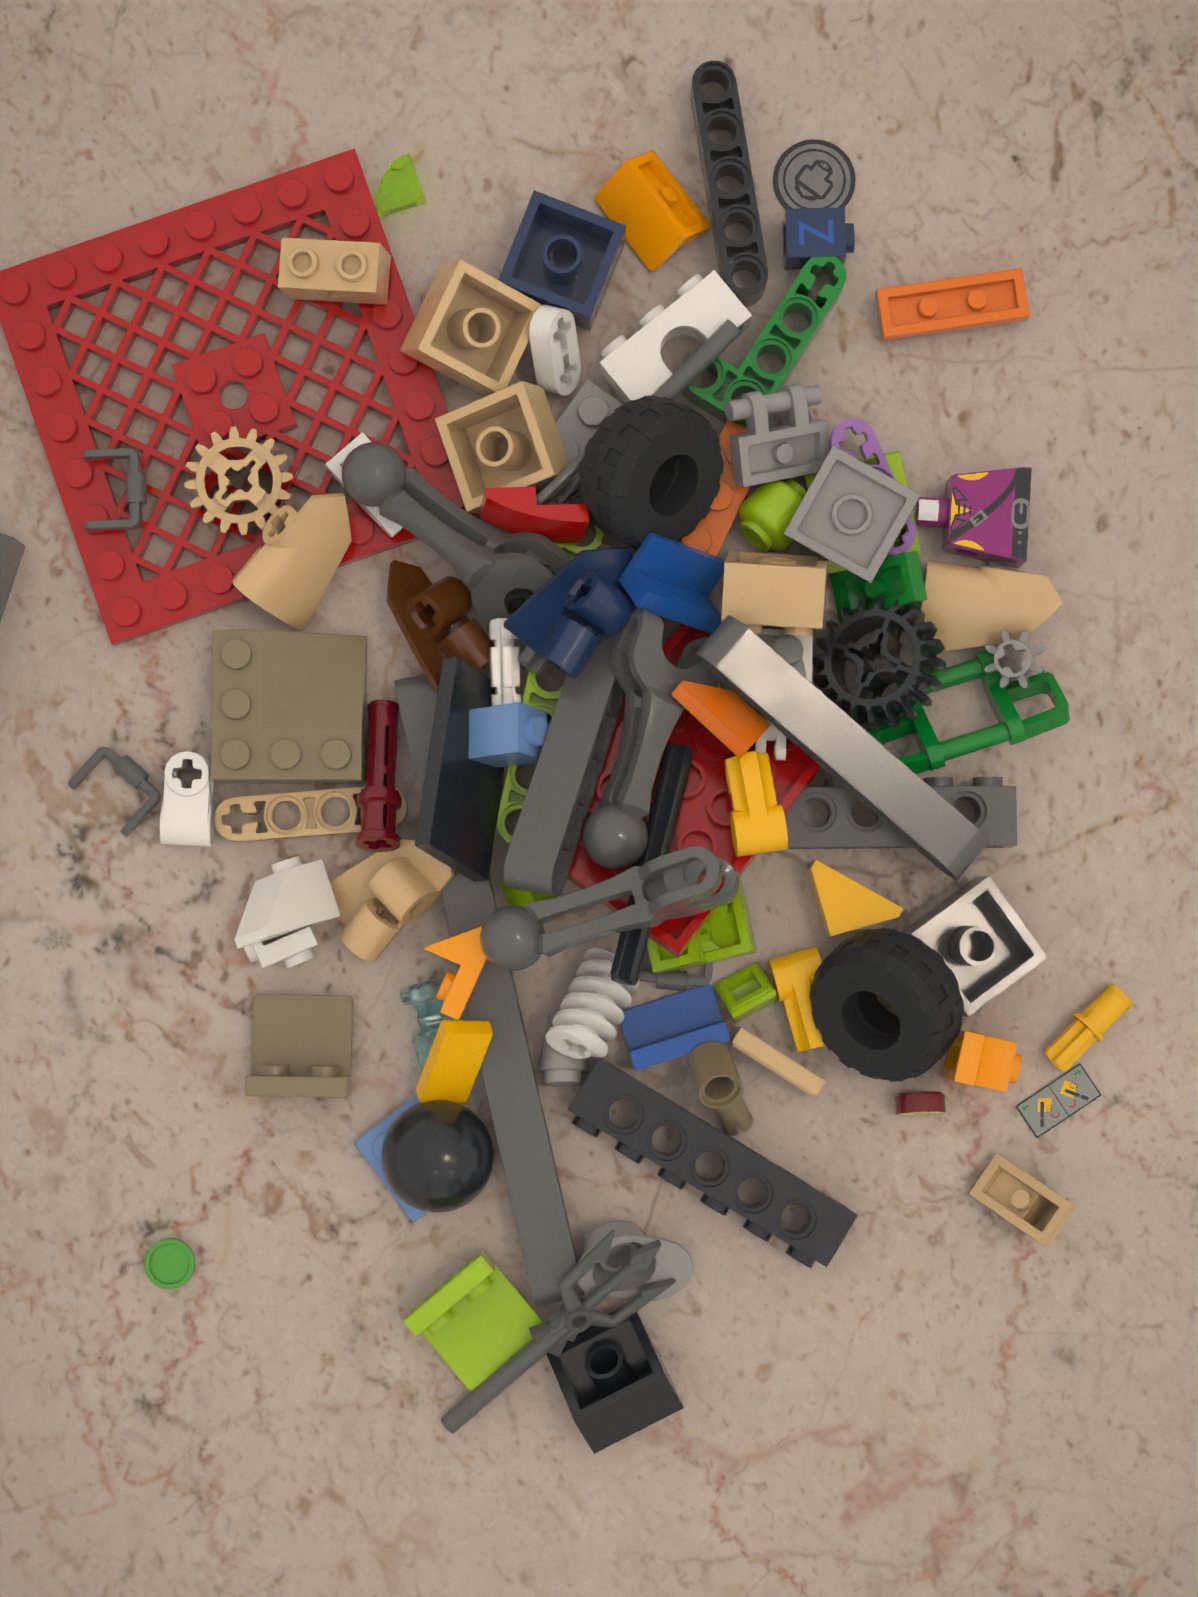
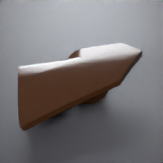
(436, 619)

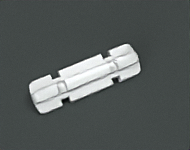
(503, 664)

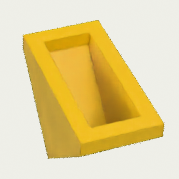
(845, 903)

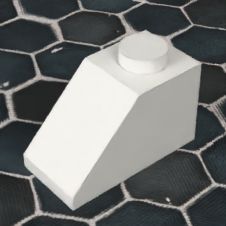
(287, 902)

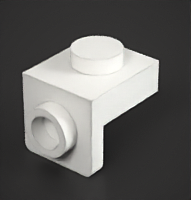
(291, 949)

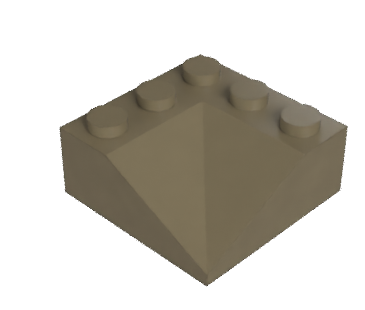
(288, 707)

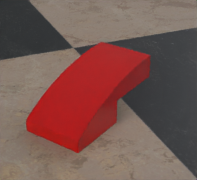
(517, 511)

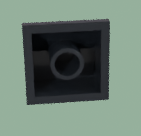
(614, 1382)

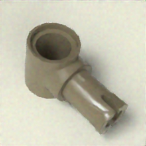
(719, 1085)

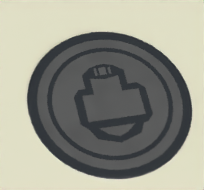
(814, 176)

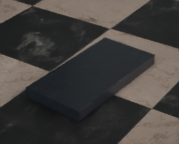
(459, 793)

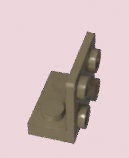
(301, 1046)

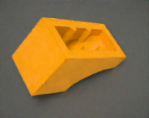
(982, 1061)

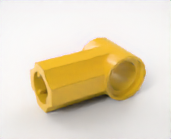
(756, 819)
(792, 979)

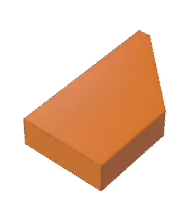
(722, 714)

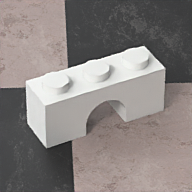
(636, 365)

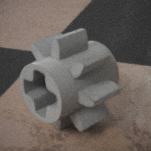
(1002, 653)

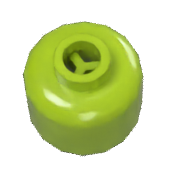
(768, 514)

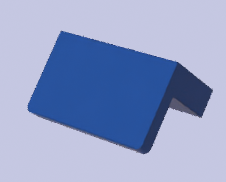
(674, 582)
(673, 1026)

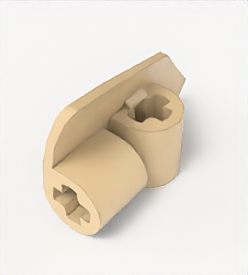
(297, 558)
(978, 603)
(386, 895)

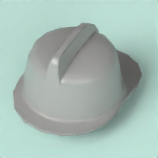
(668, 1263)

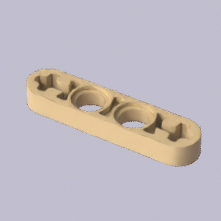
(311, 819)

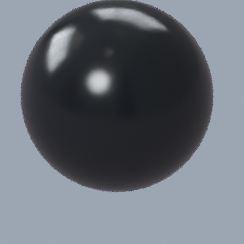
(437, 1156)

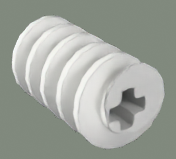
(590, 1009)

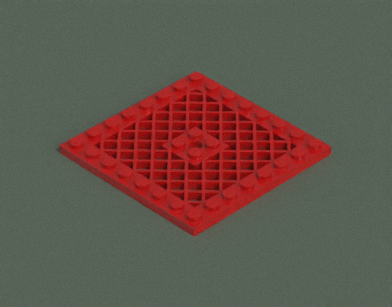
(155, 247)

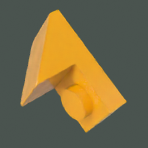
(457, 988)

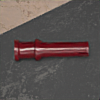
(379, 797)

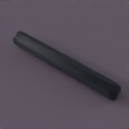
(661, 830)

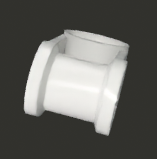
(185, 811)

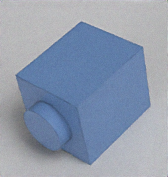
(506, 734)

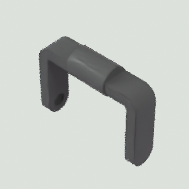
(135, 484)
(131, 773)
(677, 979)

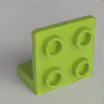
(475, 1320)

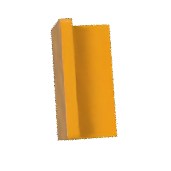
(653, 208)

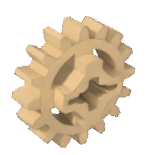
(221, 466)

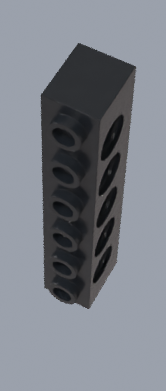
(827, 1218)

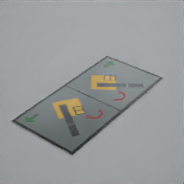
(1058, 1100)

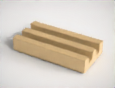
(777, 1062)

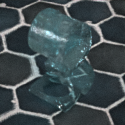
(429, 1017)

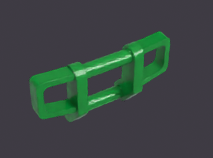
(1010, 725)

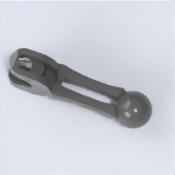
(487, 558)
(616, 831)
(661, 890)

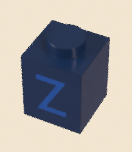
(815, 234)

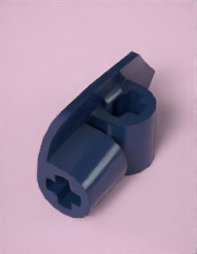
(576, 609)

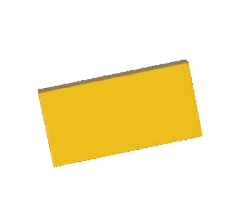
(454, 1060)

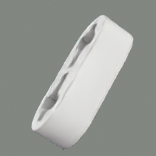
(555, 349)

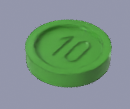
(170, 1263)

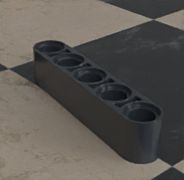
(732, 161)

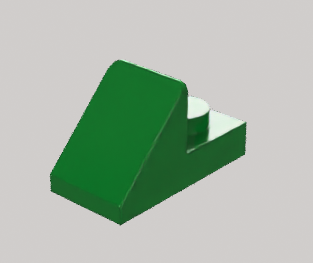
(896, 579)

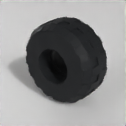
(650, 471)
(912, 982)

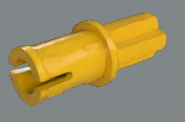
(1087, 1027)

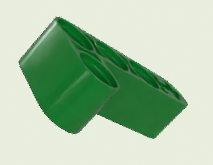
(774, 339)

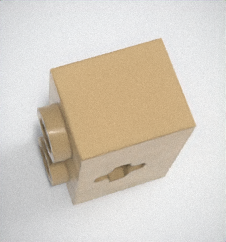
(334, 270)

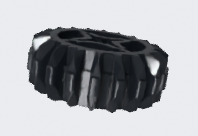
(885, 642)

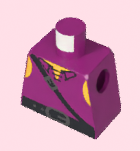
(982, 515)

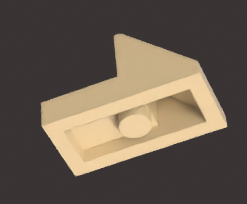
(1022, 1200)

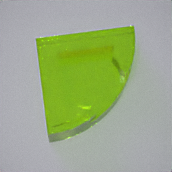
(399, 188)

